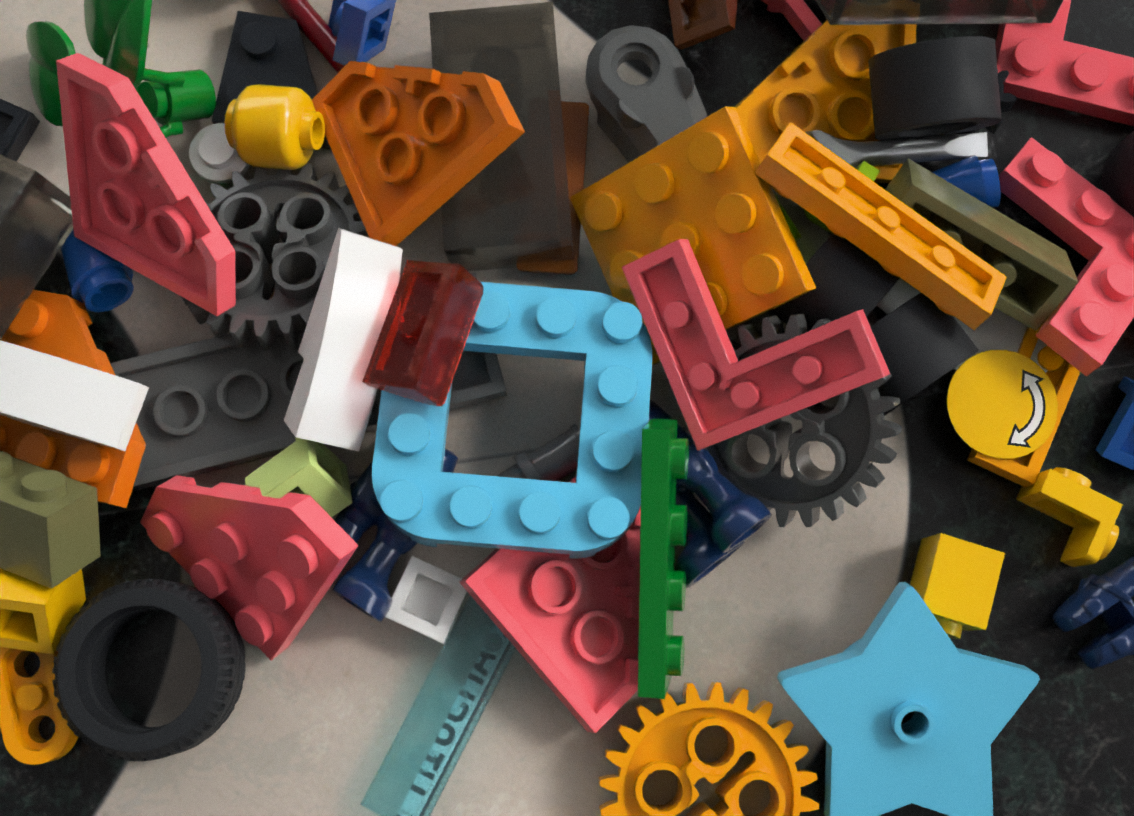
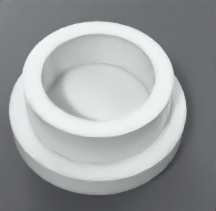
(214, 157)

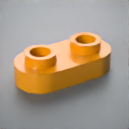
(23, 706)

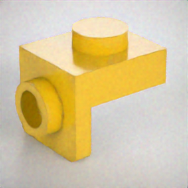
(1070, 500)

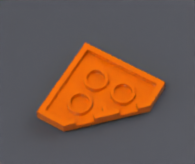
(412, 138)
(60, 328)

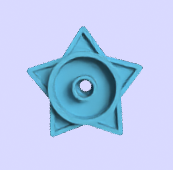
(901, 668)

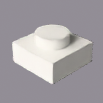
(427, 600)

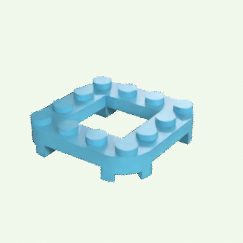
(522, 512)

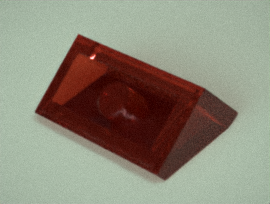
(425, 331)

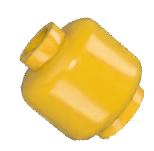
(274, 126)

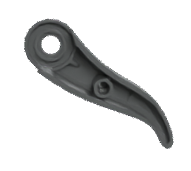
(646, 113)

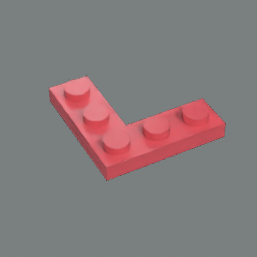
(1063, 72)
(1090, 222)
(708, 381)

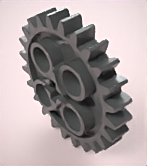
(302, 254)
(850, 429)

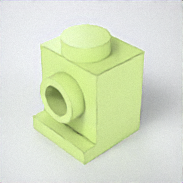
(308, 470)

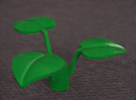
(120, 36)

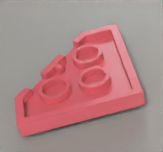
(134, 192)
(251, 553)
(570, 620)

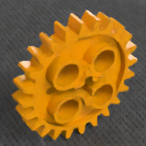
(668, 744)

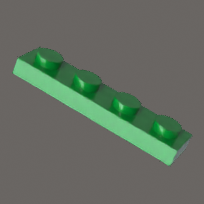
(661, 530)

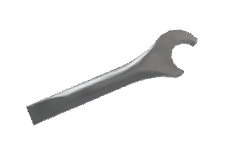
(899, 150)

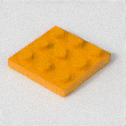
(704, 192)

